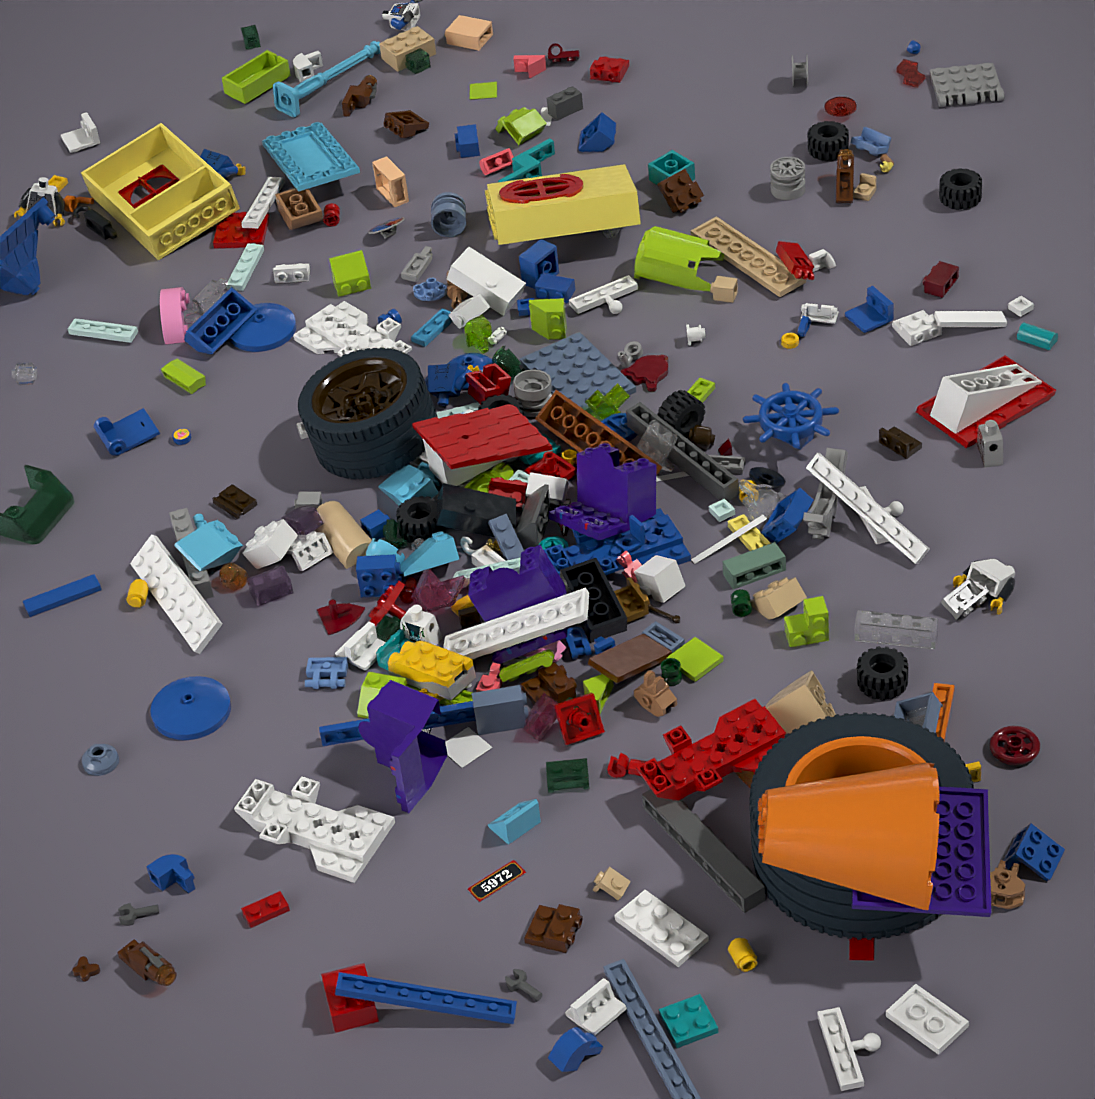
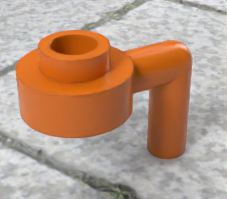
(72, 201)

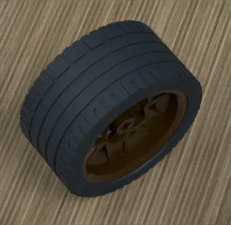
(364, 412)

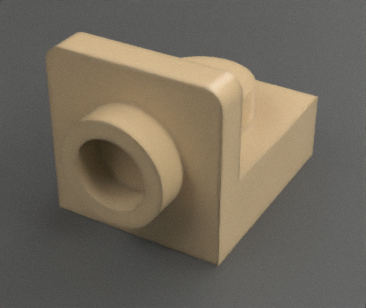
(866, 187)

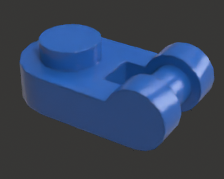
(577, 637)

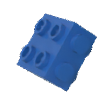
(377, 574)

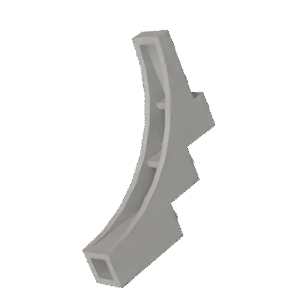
(825, 504)

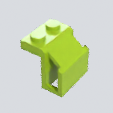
(522, 124)

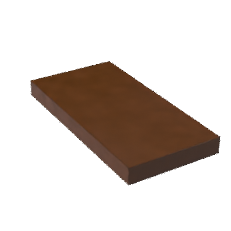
(629, 658)

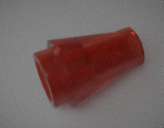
(407, 591)

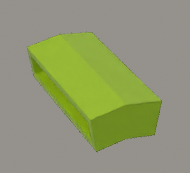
(184, 375)

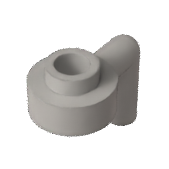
(633, 351)

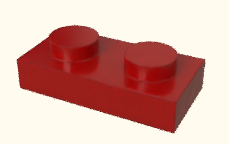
(265, 909)

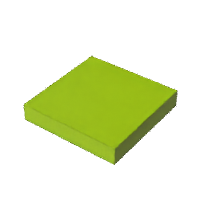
(696, 659)

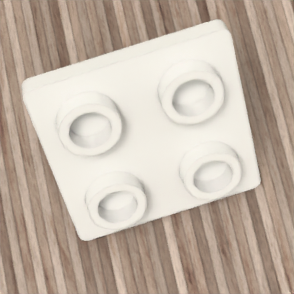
(362, 647)
(596, 1008)

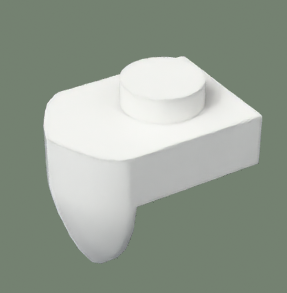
(822, 259)

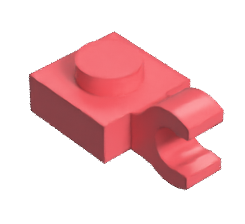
(626, 561)
(492, 681)

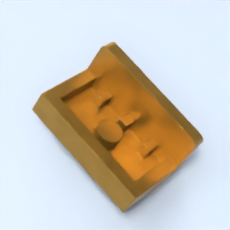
(632, 600)

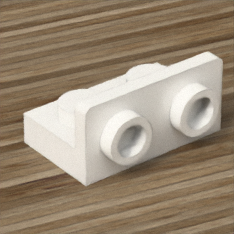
(291, 273)

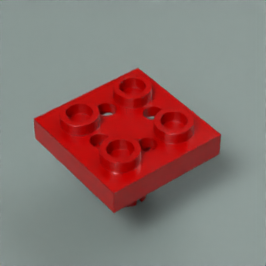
(552, 466)
(386, 604)
(589, 724)

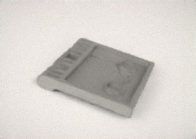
(966, 83)

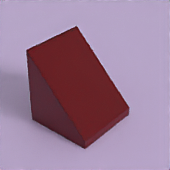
(726, 448)

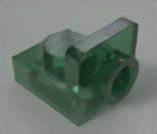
(387, 627)

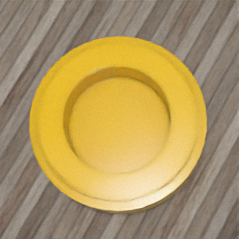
(790, 340)

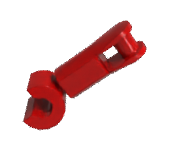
(618, 767)

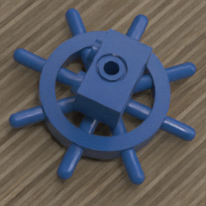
(790, 421)

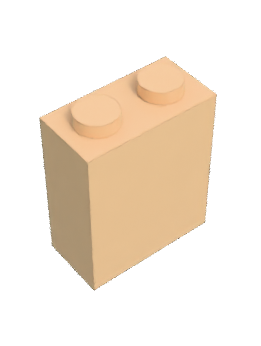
(469, 32)

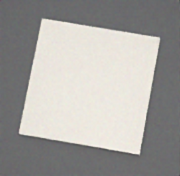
(466, 747)

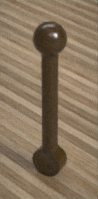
(676, 619)

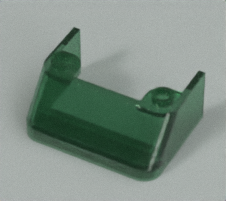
(43, 510)

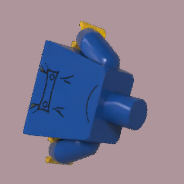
(222, 164)
(447, 380)

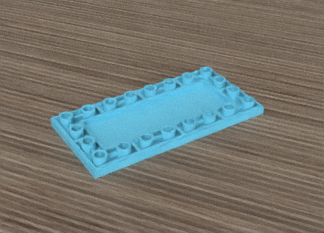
(310, 156)

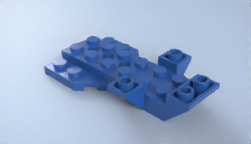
(660, 539)

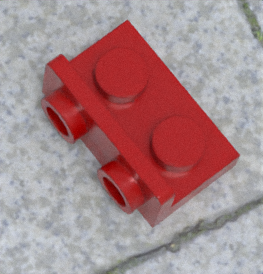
(508, 488)

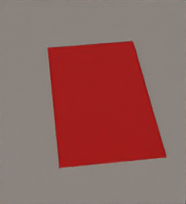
(861, 949)

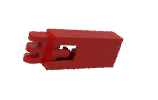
(795, 260)

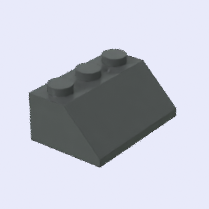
(534, 518)

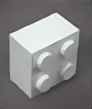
(269, 544)

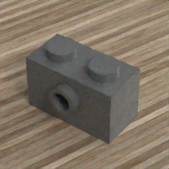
(564, 103)

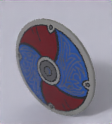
(387, 225)

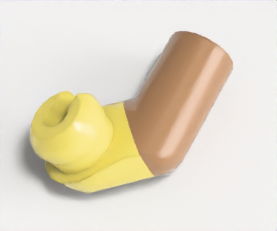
(888, 163)

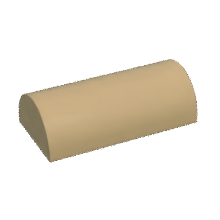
(343, 533)

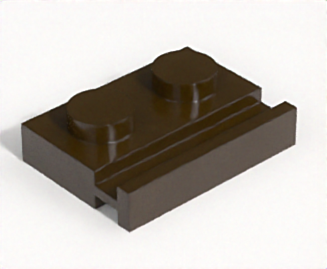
(235, 501)

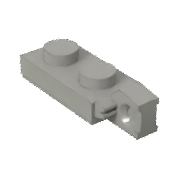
(417, 265)

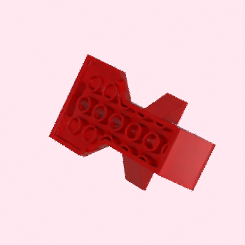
(735, 746)

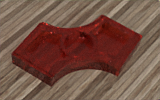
(911, 75)

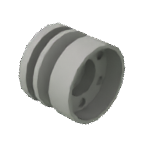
(787, 178)
(533, 390)

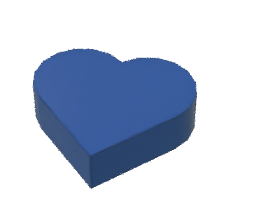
(804, 326)

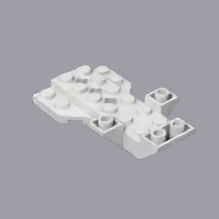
(346, 331)
(338, 840)

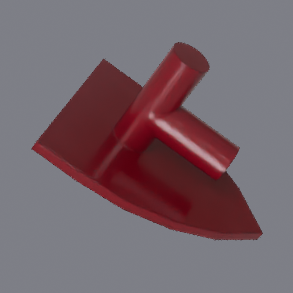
(339, 616)

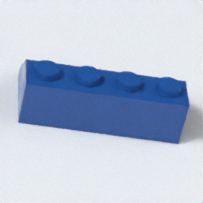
(219, 322)

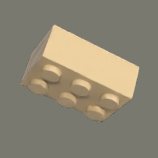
(395, 48)

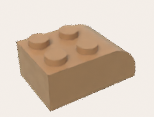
(298, 208)

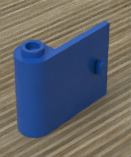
(126, 432)

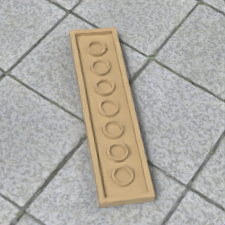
(748, 256)

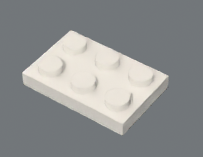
(927, 1019)

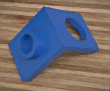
(636, 535)

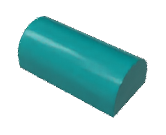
(1037, 336)

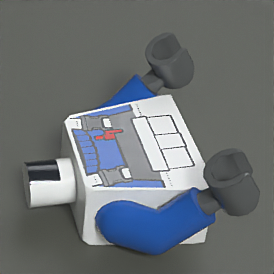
(403, 15)

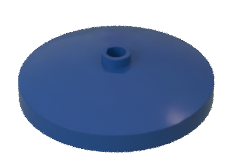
(266, 329)
(190, 708)

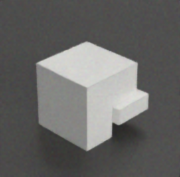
(660, 578)

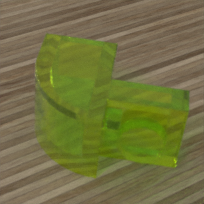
(477, 333)
(607, 405)

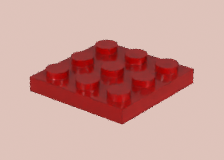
(232, 235)

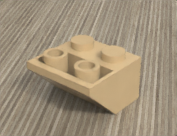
(778, 598)

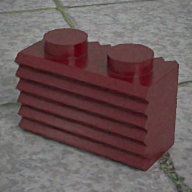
(940, 279)

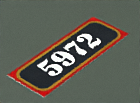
(496, 880)

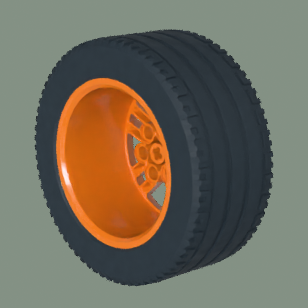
(832, 750)

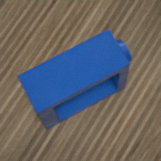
(787, 516)

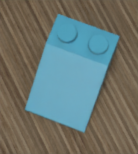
(408, 483)
(209, 546)
(431, 553)

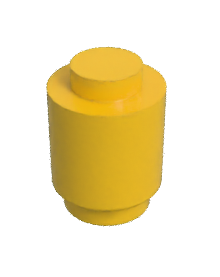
(137, 593)
(742, 954)

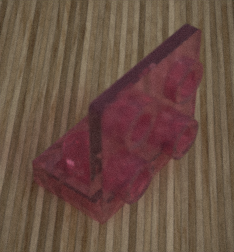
(434, 594)

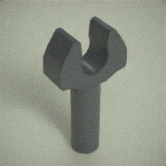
(134, 913)
(521, 983)

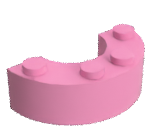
(172, 304)

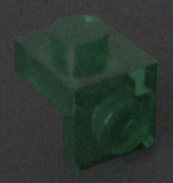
(390, 534)

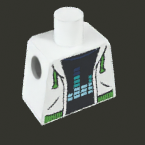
(420, 626)

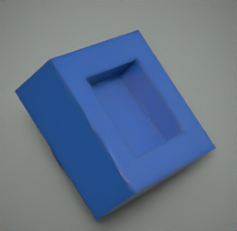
(523, 307)

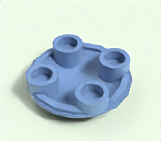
(430, 290)

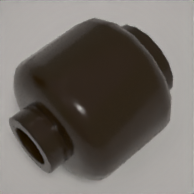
(701, 437)

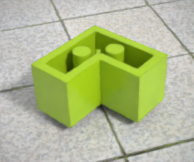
(810, 626)

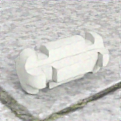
(497, 335)

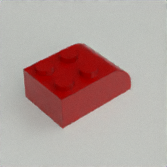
(347, 1011)

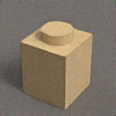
(724, 289)

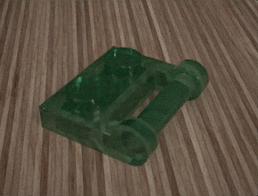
(567, 774)

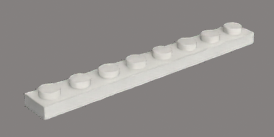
(868, 508)

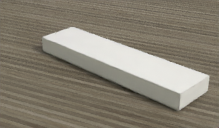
(970, 319)

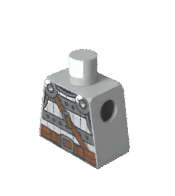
(990, 435)

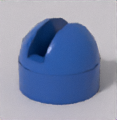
(913, 47)

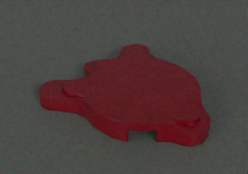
(648, 370)

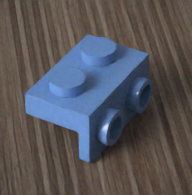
(872, 141)

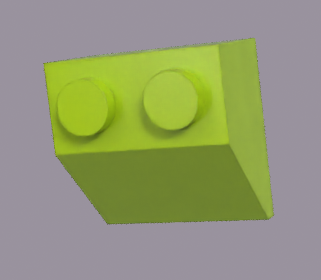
(350, 273)
(548, 318)
(371, 688)

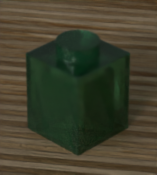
(250, 37)
(417, 61)

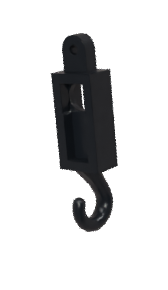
(96, 222)

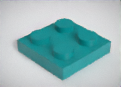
(688, 1021)

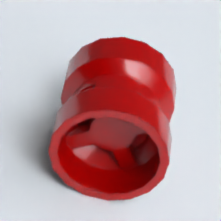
(331, 214)

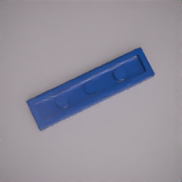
(62, 595)

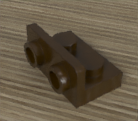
(899, 442)

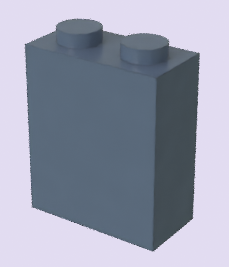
(500, 709)

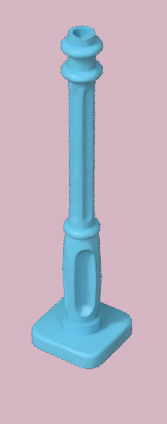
(287, 98)

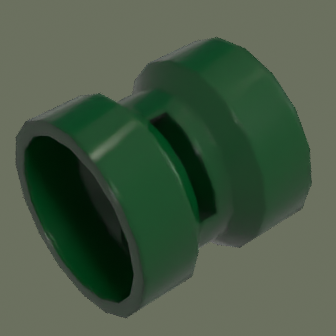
(741, 603)
(671, 671)

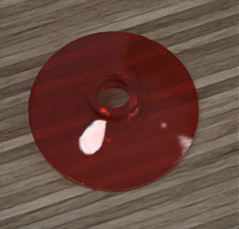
(840, 106)

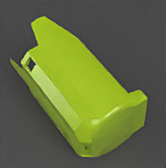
(666, 255)

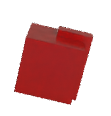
(488, 383)

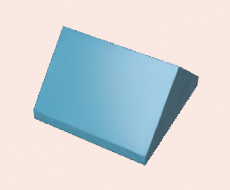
(516, 821)

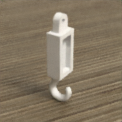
(481, 556)

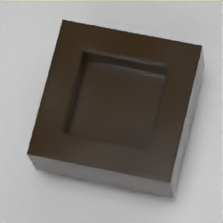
(469, 617)

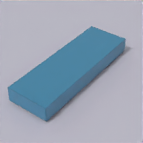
(432, 328)

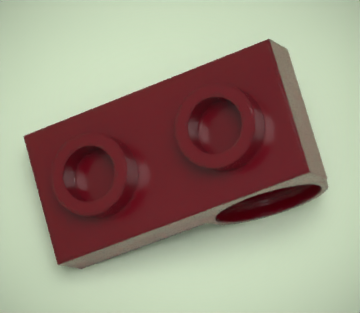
(569, 55)

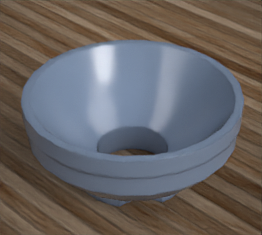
(102, 763)

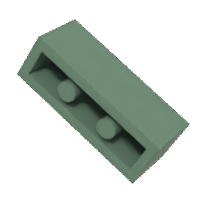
(754, 565)

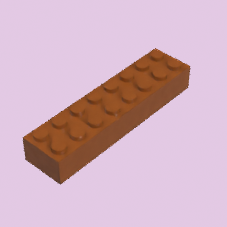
(584, 430)

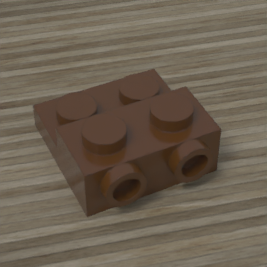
(404, 123)
(680, 191)
(553, 682)
(554, 927)

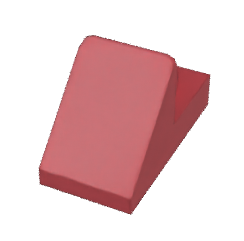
(530, 63)

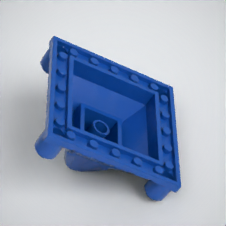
(18, 251)

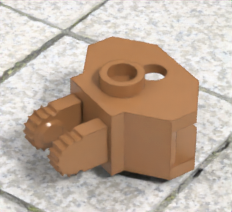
(655, 693)
(1007, 887)

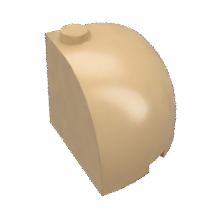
(800, 703)

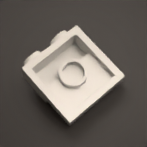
(917, 327)

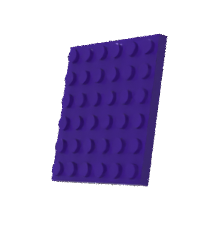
(962, 859)

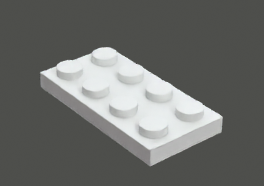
(661, 928)

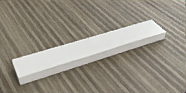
(263, 202)

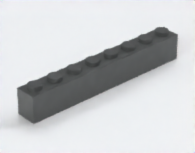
(688, 456)
(706, 850)

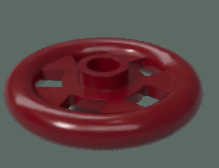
(1014, 745)

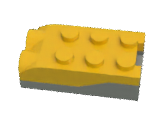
(432, 668)

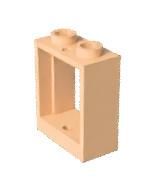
(390, 181)

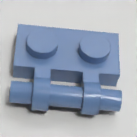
(326, 667)

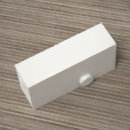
(480, 275)

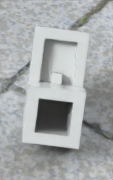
(306, 64)

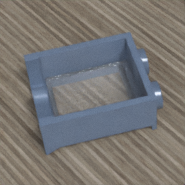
(920, 710)

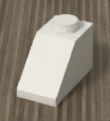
(468, 310)

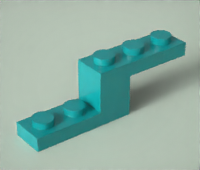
(529, 162)

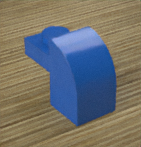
(169, 870)
(572, 1048)

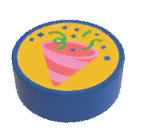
(181, 436)

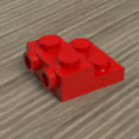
(609, 69)

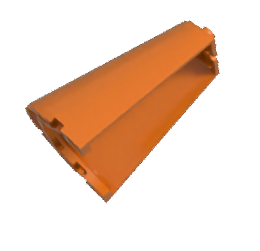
(858, 831)

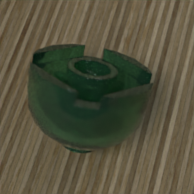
(507, 361)

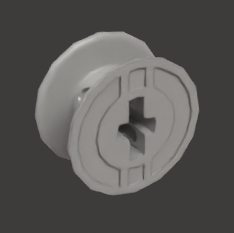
(800, 70)

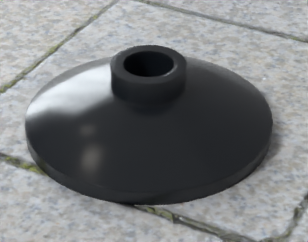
(767, 476)

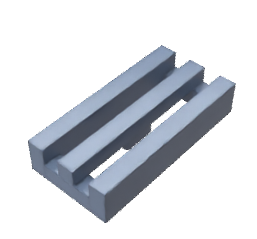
(662, 638)

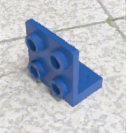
(873, 313)
(1035, 851)

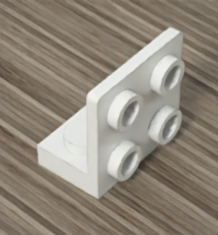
(83, 137)
(309, 549)

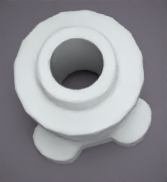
(695, 334)

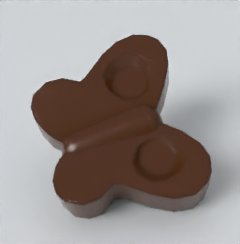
(85, 969)

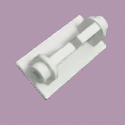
(827, 314)

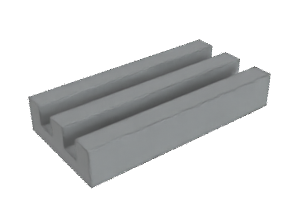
(733, 464)

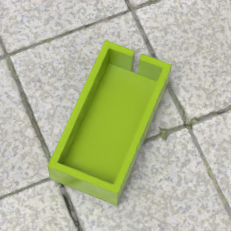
(256, 76)

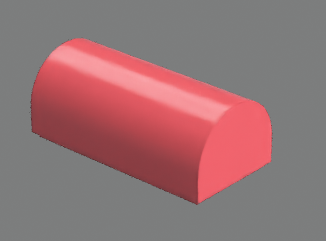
(496, 161)

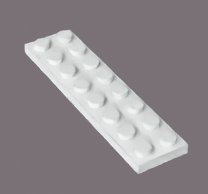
(176, 594)
(520, 625)

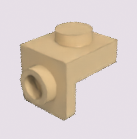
(611, 882)

